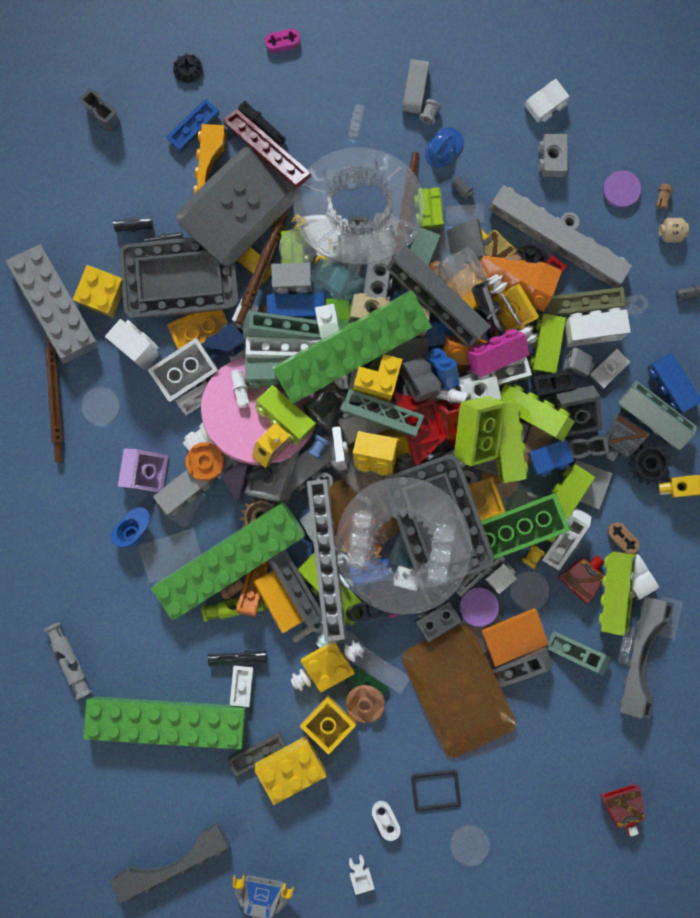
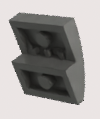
(465, 235)

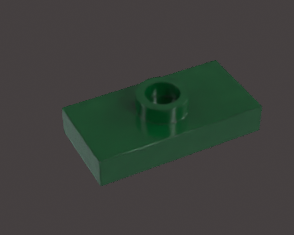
(363, 678)

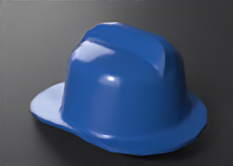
(443, 147)
(131, 528)

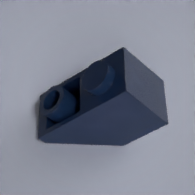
(225, 342)

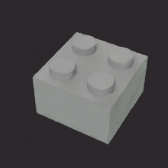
(291, 278)

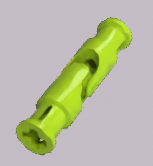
(223, 609)

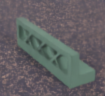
(379, 419)

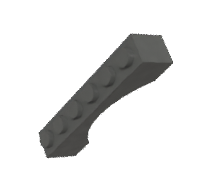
(637, 695)
(136, 880)

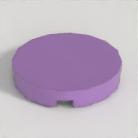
(621, 189)
(479, 607)

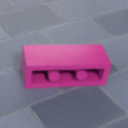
(498, 352)

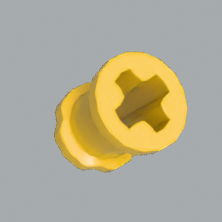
(533, 556)

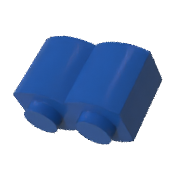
(443, 368)
(550, 457)

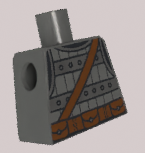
(623, 438)

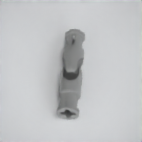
(65, 655)

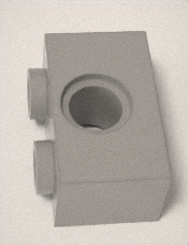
(557, 145)

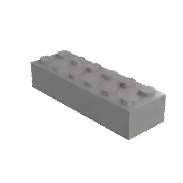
(51, 304)

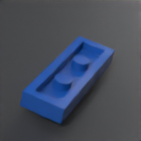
(189, 127)

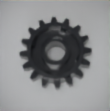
(659, 460)

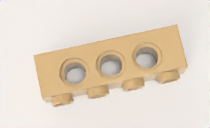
(362, 300)

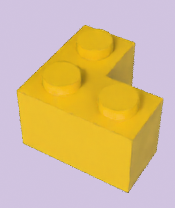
(380, 383)

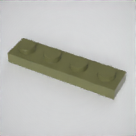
(586, 302)

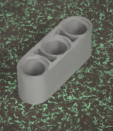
(415, 86)

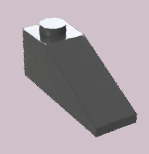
(523, 667)

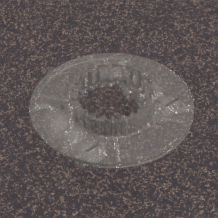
(352, 242)
(368, 575)

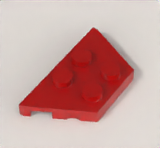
(431, 429)

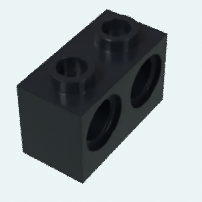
(552, 383)

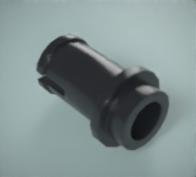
(259, 474)

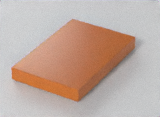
(515, 637)

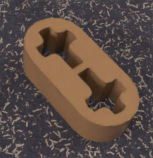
(619, 541)

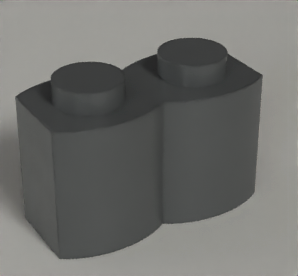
(100, 109)
(419, 378)
(588, 448)

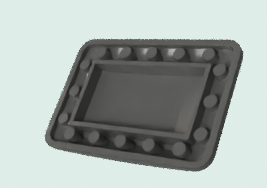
(236, 206)
(174, 279)
(448, 476)

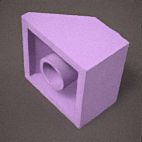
(143, 470)

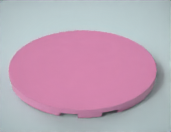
(237, 428)

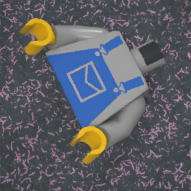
(261, 896)

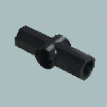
(488, 309)

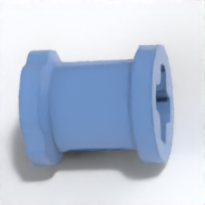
(318, 447)

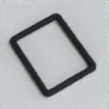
(435, 806)

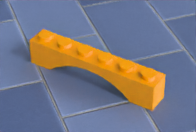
(212, 145)

